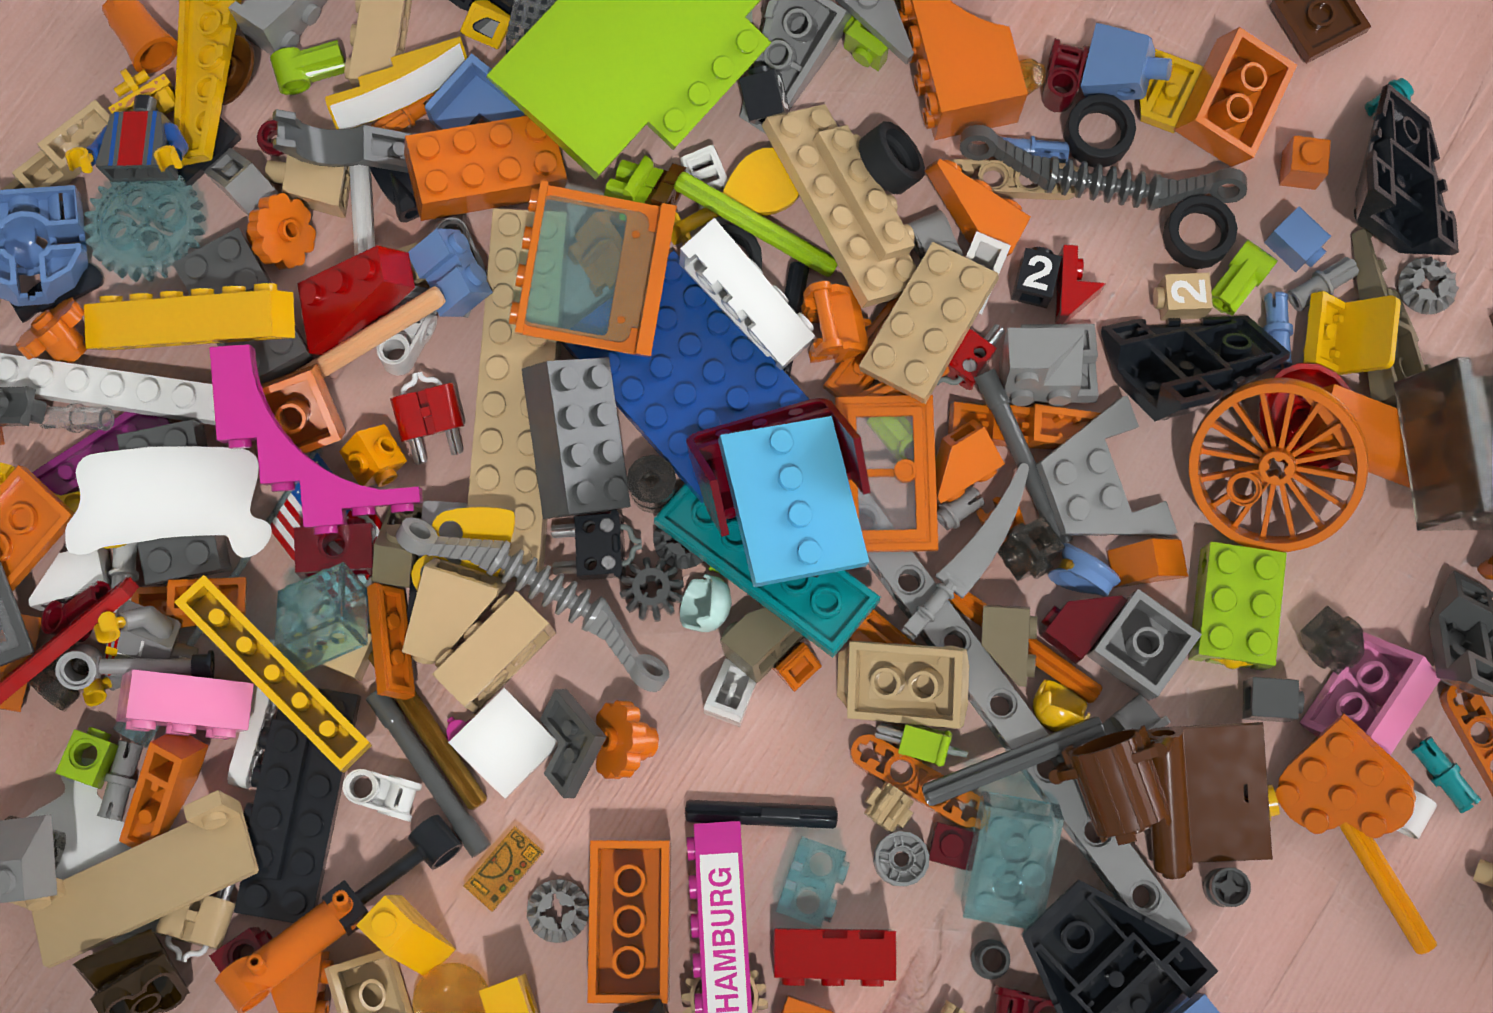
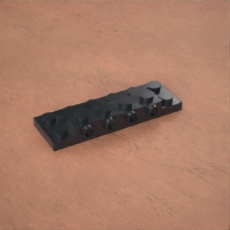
(292, 818)

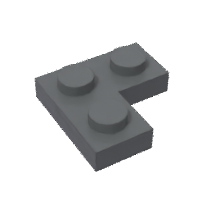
(577, 739)

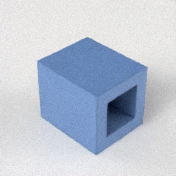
(1298, 240)

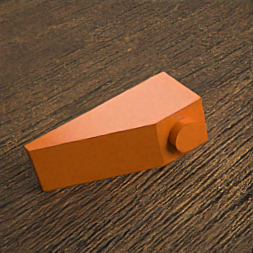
(162, 787)

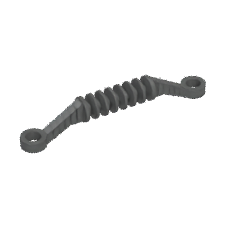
(1047, 173)

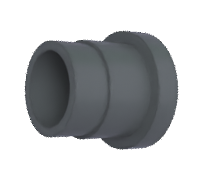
(977, 956)

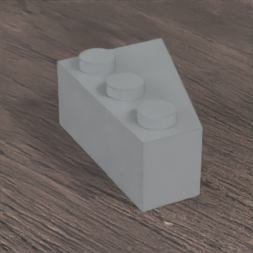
(275, 22)

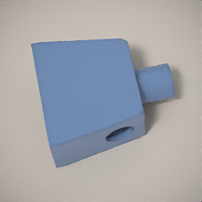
(1122, 64)

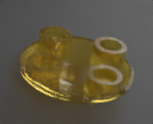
(449, 990)

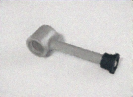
(199, 666)

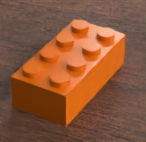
(480, 166)
(629, 921)

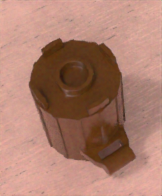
(1118, 782)

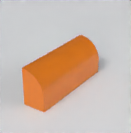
(1380, 429)

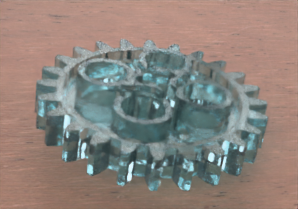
(129, 252)

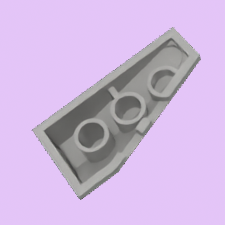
(801, 39)

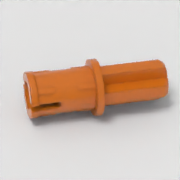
(404, 117)

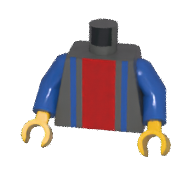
(134, 146)

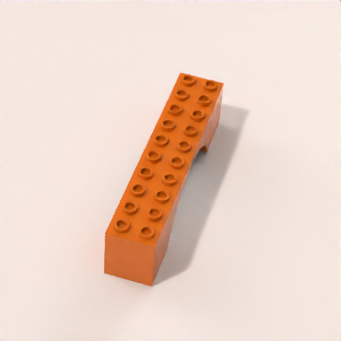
(962, 68)

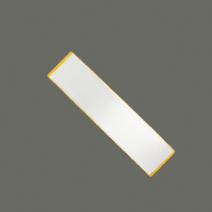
(396, 87)

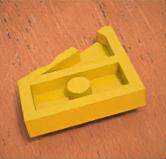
(1168, 98)

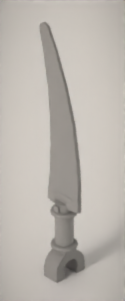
(973, 559)

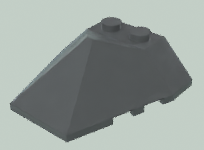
(1464, 635)

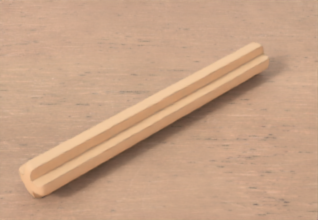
(379, 331)

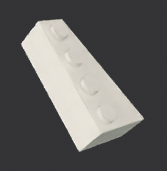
(745, 294)

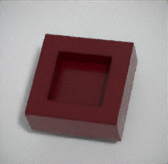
(950, 846)

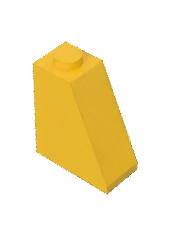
(405, 934)

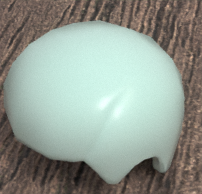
(705, 604)

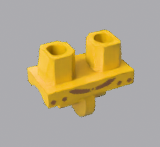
(158, 88)

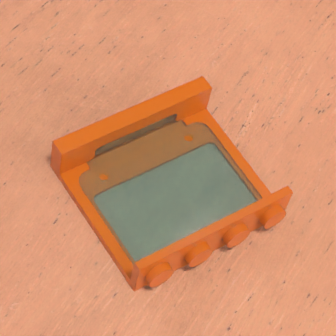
(593, 270)

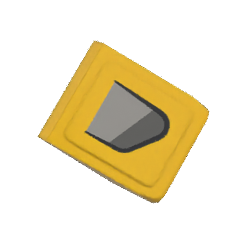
(486, 23)

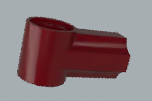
(60, 614)

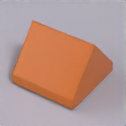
(797, 666)

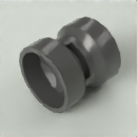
(1234, 887)

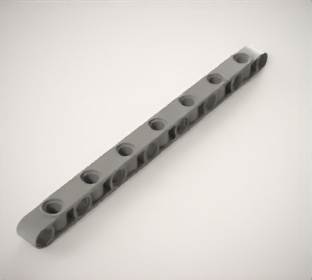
(1116, 865)

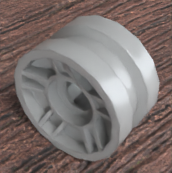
(916, 863)

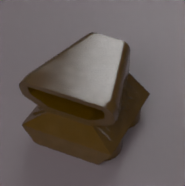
(133, 977)

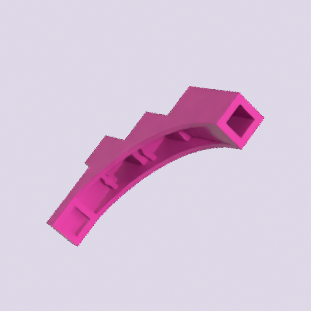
(245, 416)

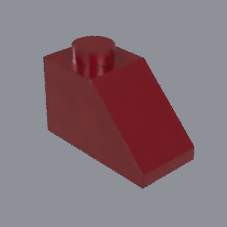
(1079, 624)

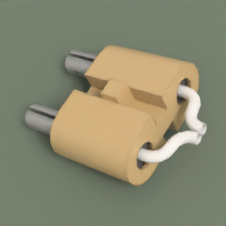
(198, 923)

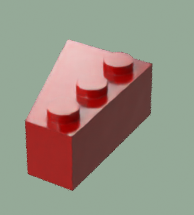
(353, 295)
(835, 956)

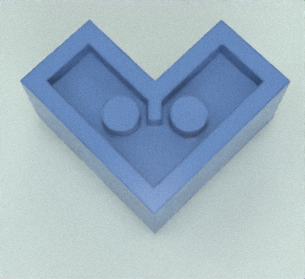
(468, 98)

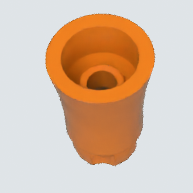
(140, 34)

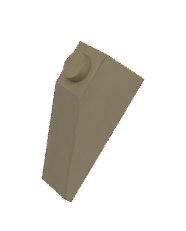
(758, 642)

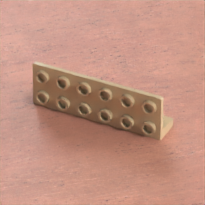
(146, 881)

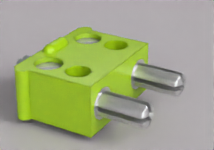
(920, 742)

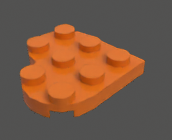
(1346, 780)

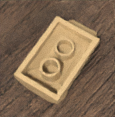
(904, 683)

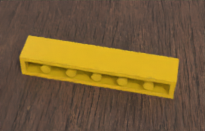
(190, 319)
(273, 674)

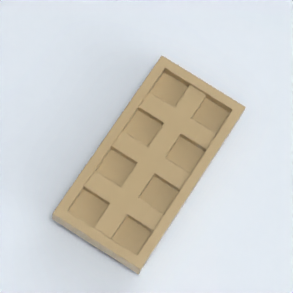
(928, 322)

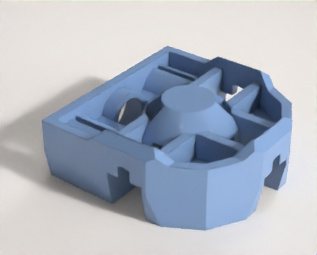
(21, 224)

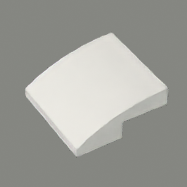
(504, 743)

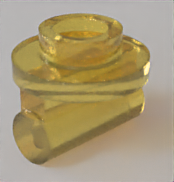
(1033, 74)

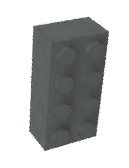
(233, 263)
(575, 437)
(185, 555)

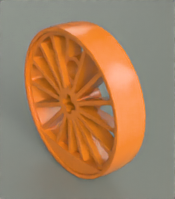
(1339, 422)

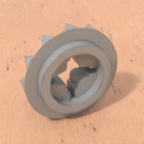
(1424, 300)
(572, 922)

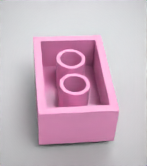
(184, 704)

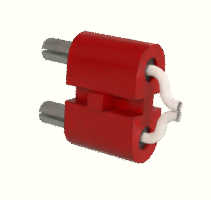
(427, 414)

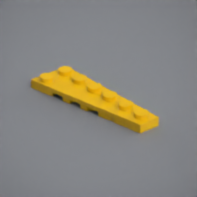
(202, 70)

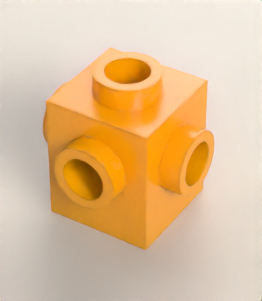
(373, 456)

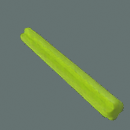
(755, 224)

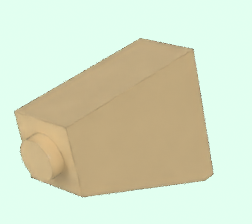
(446, 606)

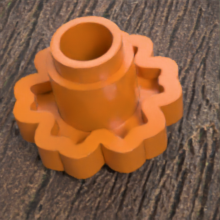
(281, 231)
(55, 333)
(626, 740)

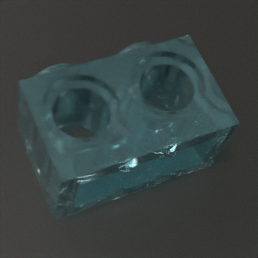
(802, 878)

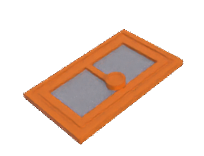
(900, 472)

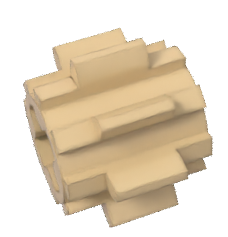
(889, 807)

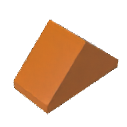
(1148, 561)

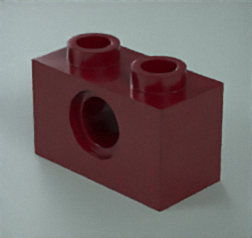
(312, 549)

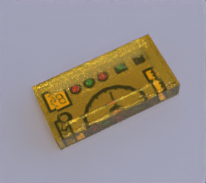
(504, 869)

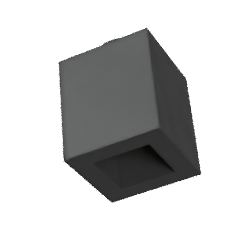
(1272, 699)

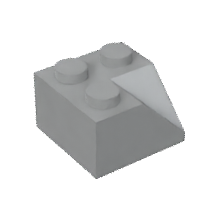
(1042, 365)

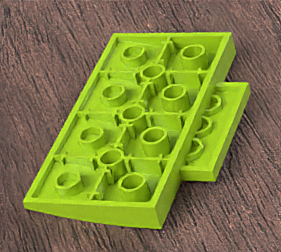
(613, 66)

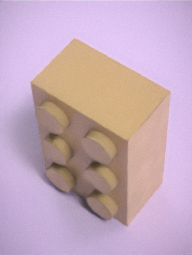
(493, 651)

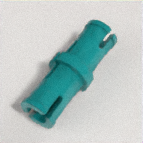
(1446, 774)

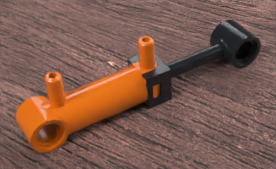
(254, 976)

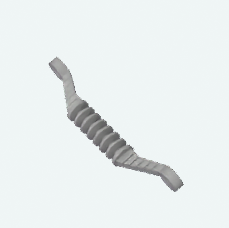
(421, 539)

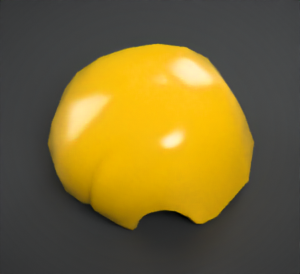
(1058, 706)

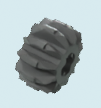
(640, 583)

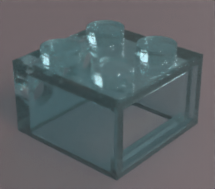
(316, 610)

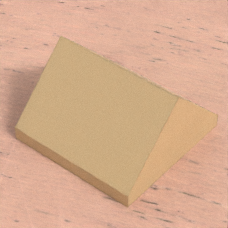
(368, 985)

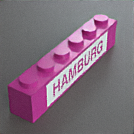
(720, 918)

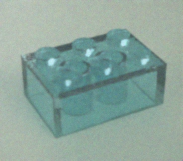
(1011, 860)

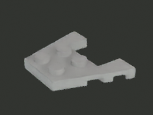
(1086, 485)

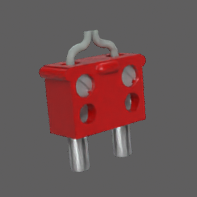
(965, 364)

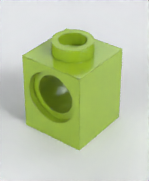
(71, 761)

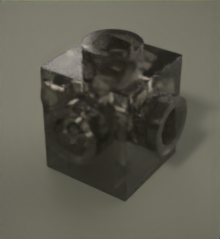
(1030, 549)
(1333, 640)

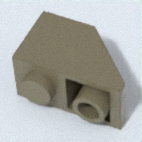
(390, 561)
(1007, 637)

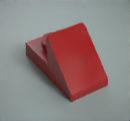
(1070, 293)

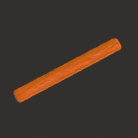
(1045, 658)

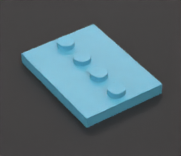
(793, 501)

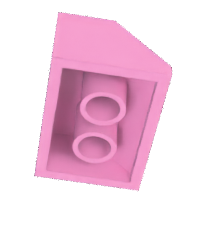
(1377, 693)

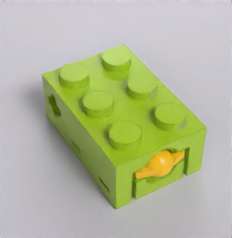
(1238, 606)

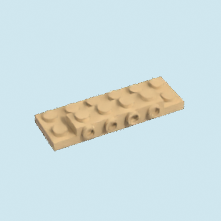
(845, 202)

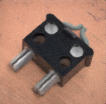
(602, 546)

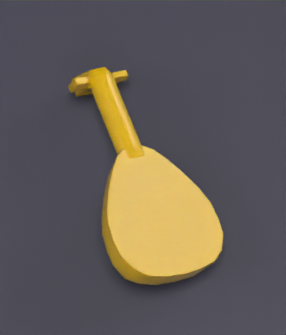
(756, 183)

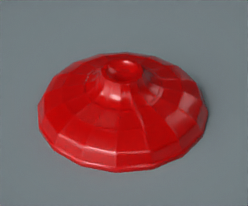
(1277, 402)

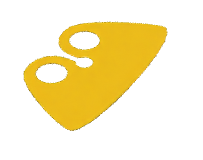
(476, 523)

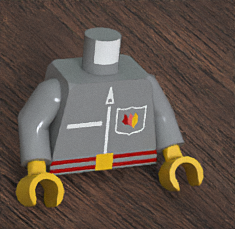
(134, 634)

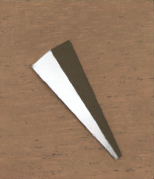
(1407, 354)

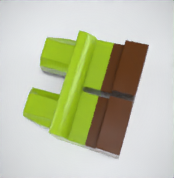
(645, 183)

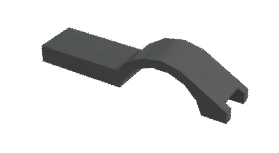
(340, 148)

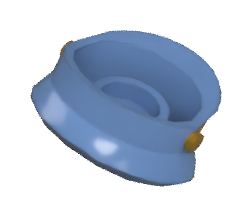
(1083, 573)

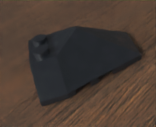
(1399, 182)
(1188, 365)
(1110, 957)

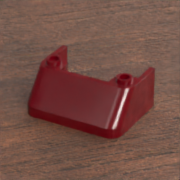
(709, 465)

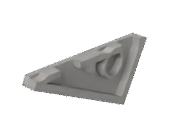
(883, 22)

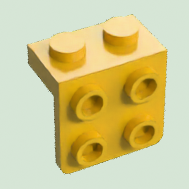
(1351, 334)

